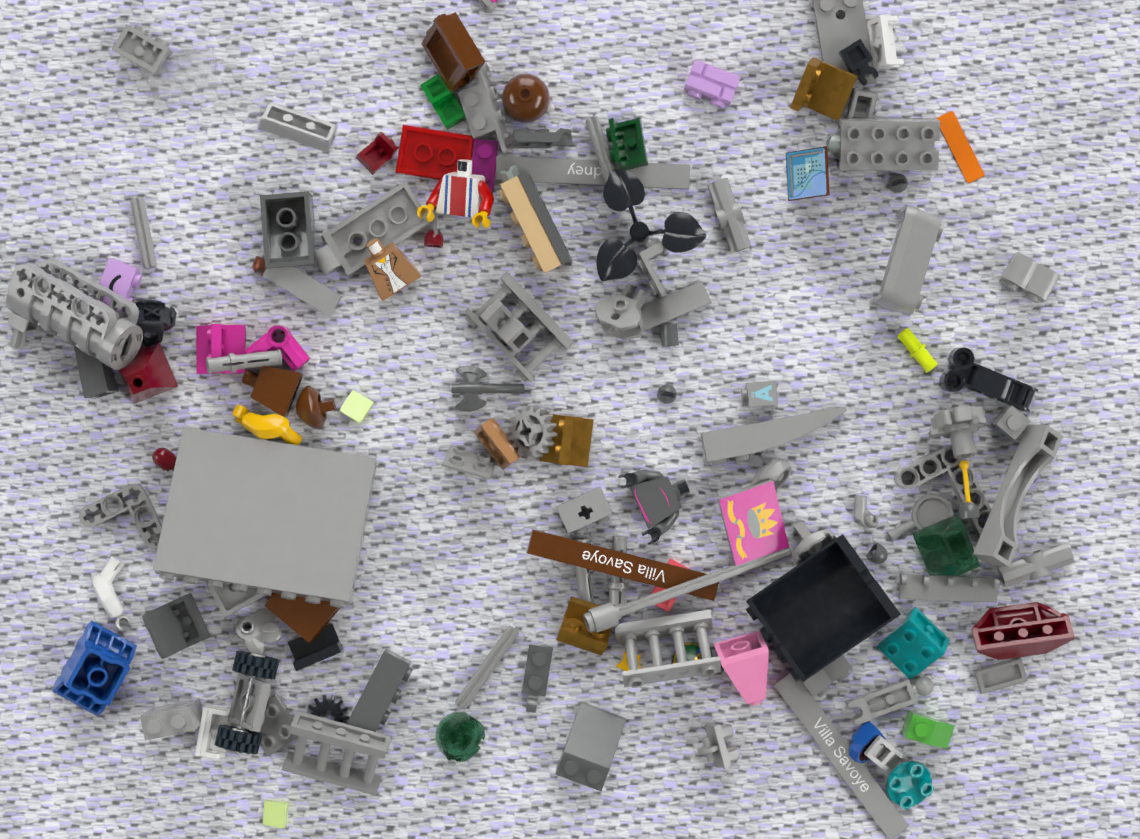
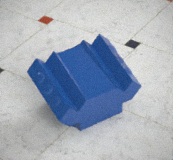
(95, 669)

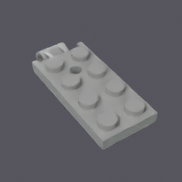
(387, 218)

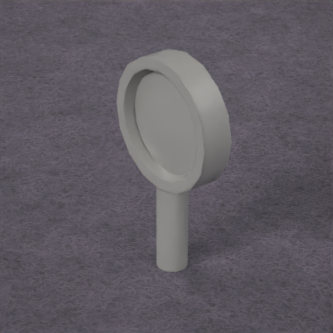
(925, 512)

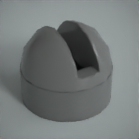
(900, 187)
(665, 399)
(879, 555)

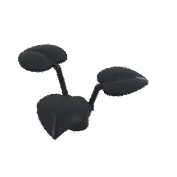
(615, 258)

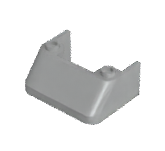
(908, 260)

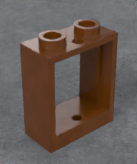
(452, 51)

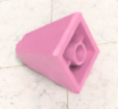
(746, 664)

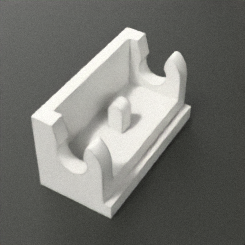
(883, 42)
(211, 719)

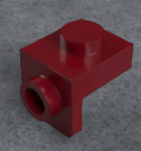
(377, 153)

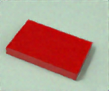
(431, 152)

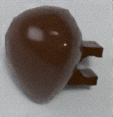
(311, 408)

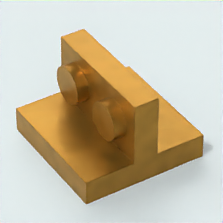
(571, 442)
(574, 631)

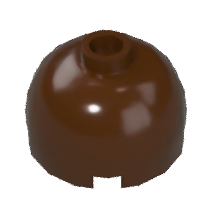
(525, 98)

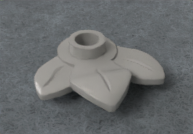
(262, 630)

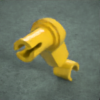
(266, 426)

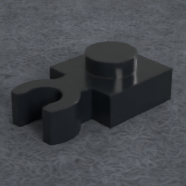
(856, 59)

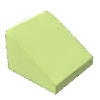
(356, 406)
(275, 813)

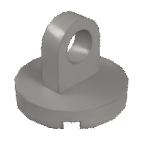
(810, 542)

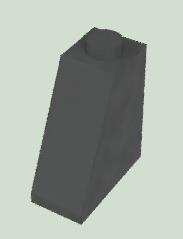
(95, 377)

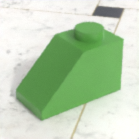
(927, 730)

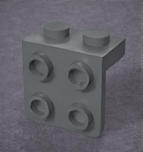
(175, 626)

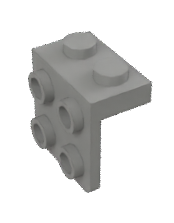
(651, 251)

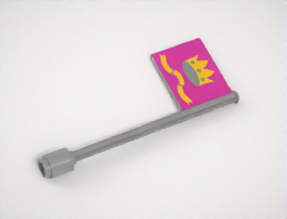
(754, 537)

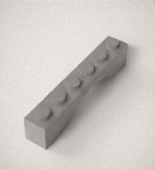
(999, 536)

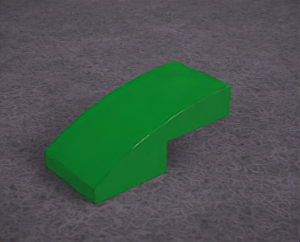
(443, 101)

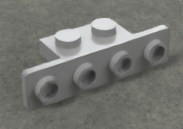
(483, 110)

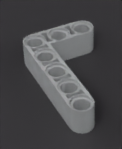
(950, 470)

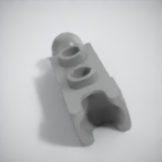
(888, 699)

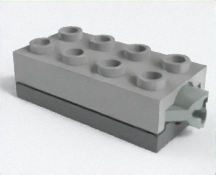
(886, 143)

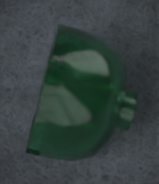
(459, 736)

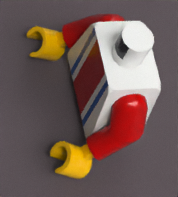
(460, 195)

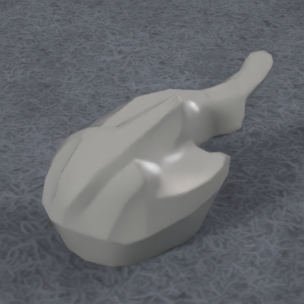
(775, 470)

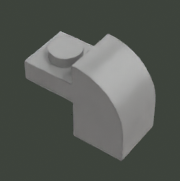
(507, 326)

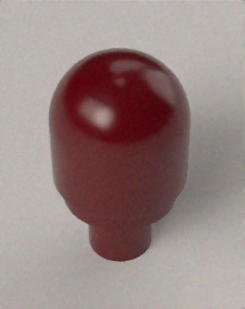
(164, 459)

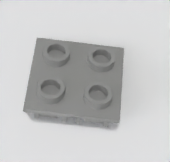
(470, 462)
(276, 726)

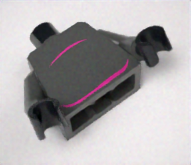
(656, 499)

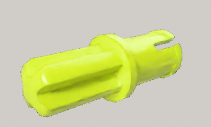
(917, 350)

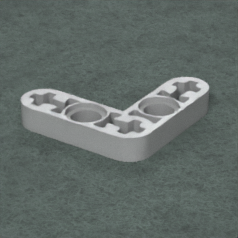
(134, 508)

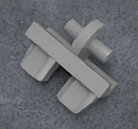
(715, 745)

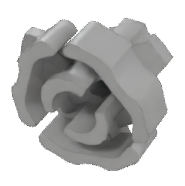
(959, 427)

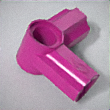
(290, 348)

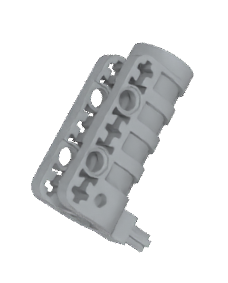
(71, 313)

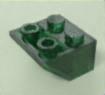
(946, 548)

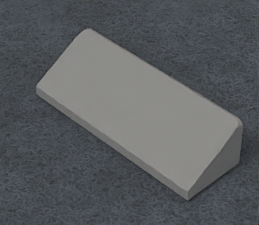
(304, 132)
(674, 305)

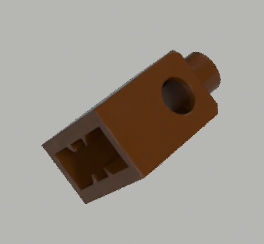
(274, 388)

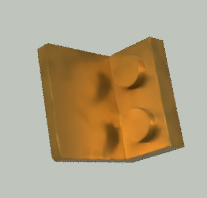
(824, 89)

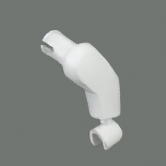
(105, 590)

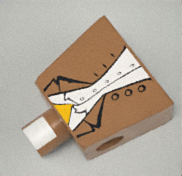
(389, 268)

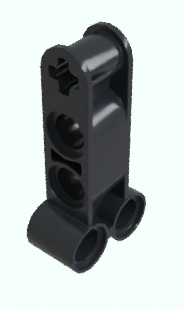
(987, 382)

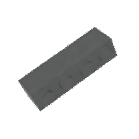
(381, 691)

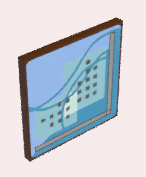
(807, 173)

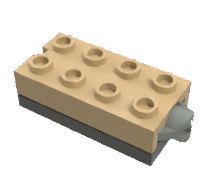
(534, 219)

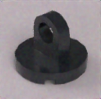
(155, 318)

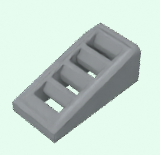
(853, 103)

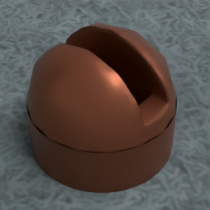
(259, 263)

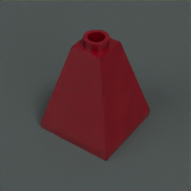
(148, 374)

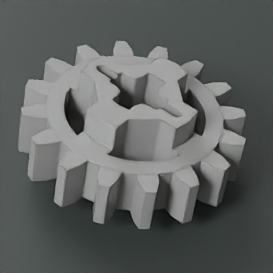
(532, 431)

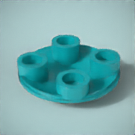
(909, 784)

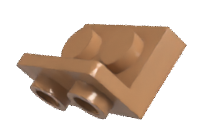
(497, 443)

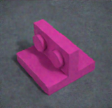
(219, 341)

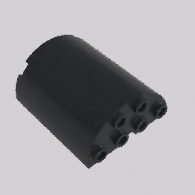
(821, 609)

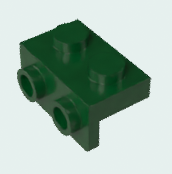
(627, 143)

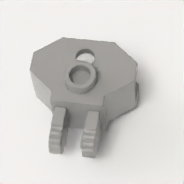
(622, 313)

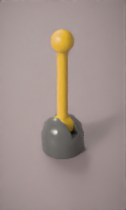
(968, 509)

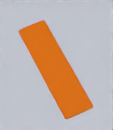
(960, 147)

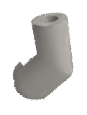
(862, 514)

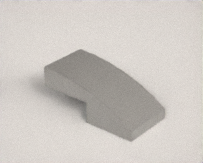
(885, 754)

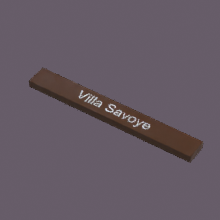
(615, 563)

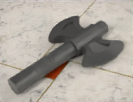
(472, 388)

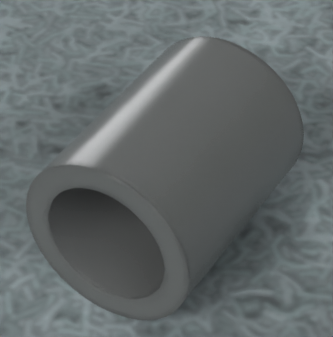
(669, 335)

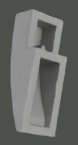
(305, 288)

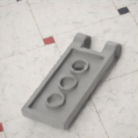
(838, 34)

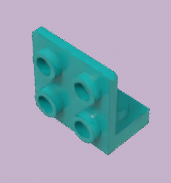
(914, 644)

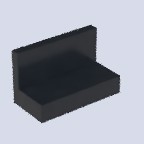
(323, 647)

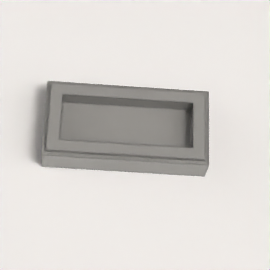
(1000, 675)

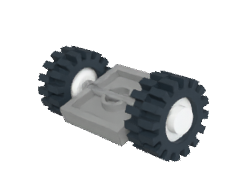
(248, 703)

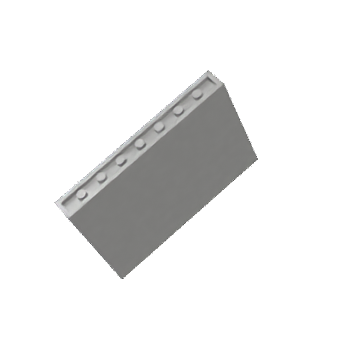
(265, 517)

